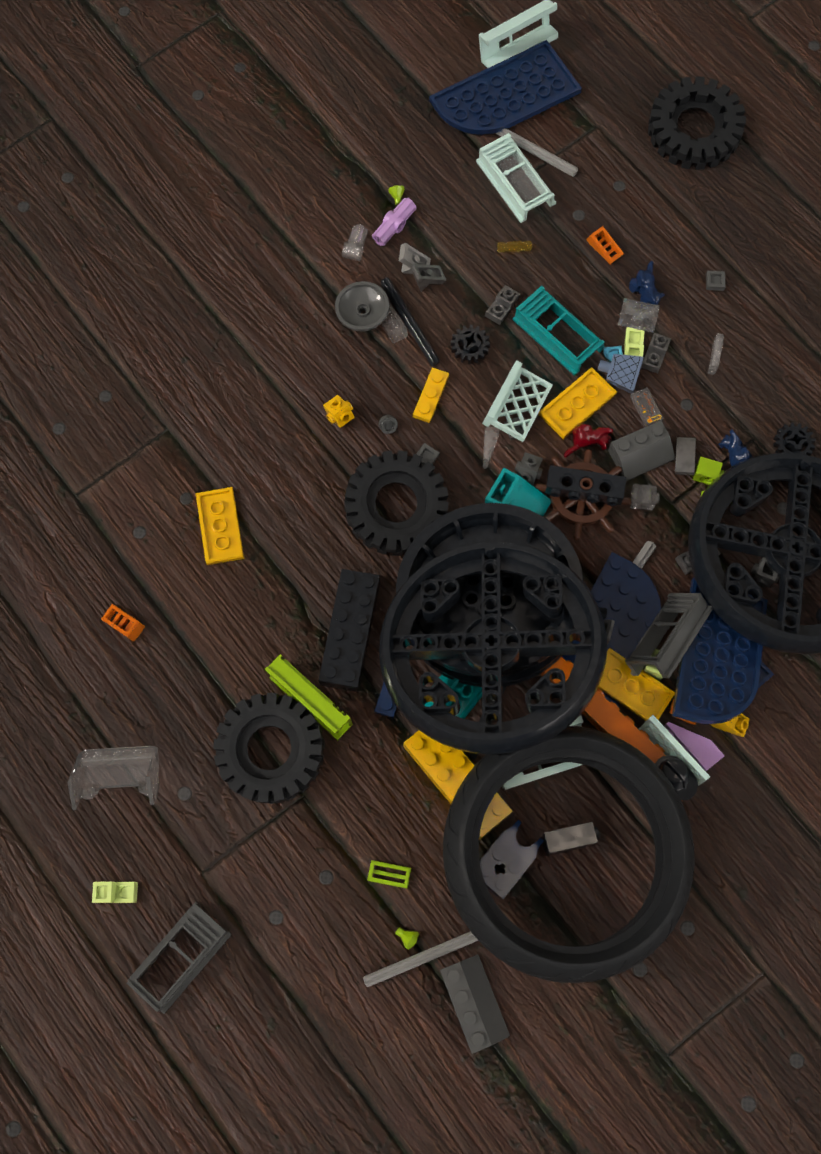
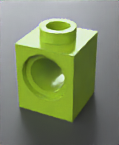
(707, 470)

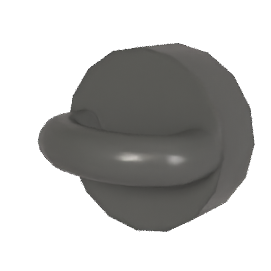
(388, 424)

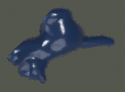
(645, 285)
(734, 446)

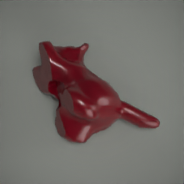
(585, 436)

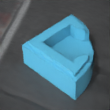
(609, 351)

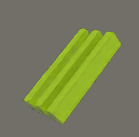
(376, 863)

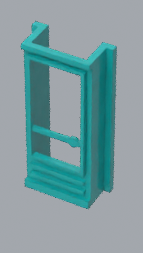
(533, 308)

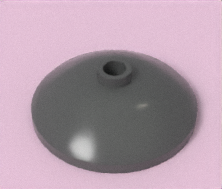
(358, 298)

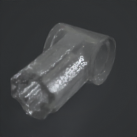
(354, 247)

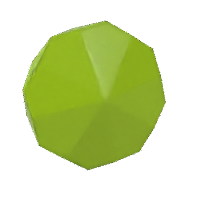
(396, 192)
(408, 938)

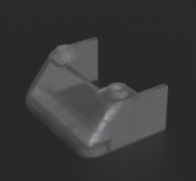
(114, 769)

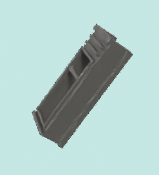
(694, 615)
(206, 932)

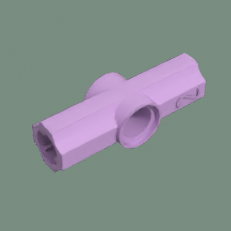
(394, 221)

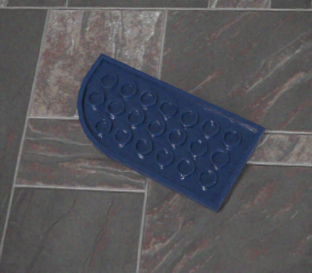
(507, 92)
(629, 601)
(717, 671)

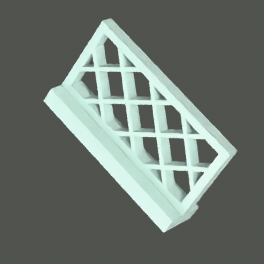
(506, 391)
(661, 736)

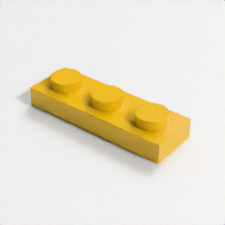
(430, 395)

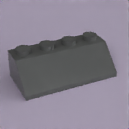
(475, 1003)

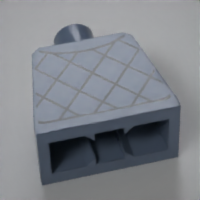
(622, 371)

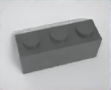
(642, 450)

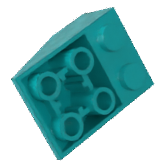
(516, 491)

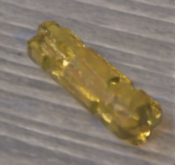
(514, 246)

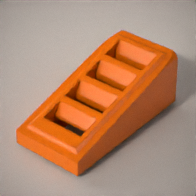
(593, 241)
(133, 628)

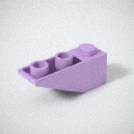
(699, 747)

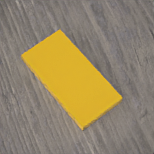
(577, 403)
(219, 526)
(638, 693)

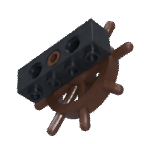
(585, 489)

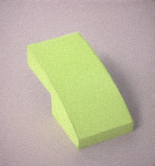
(634, 342)
(114, 892)

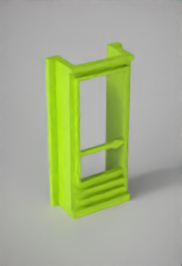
(306, 693)

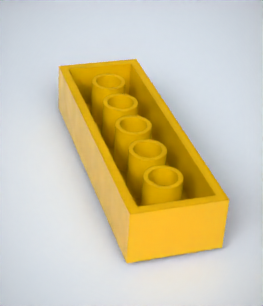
(447, 770)

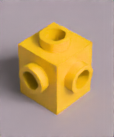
(338, 411)

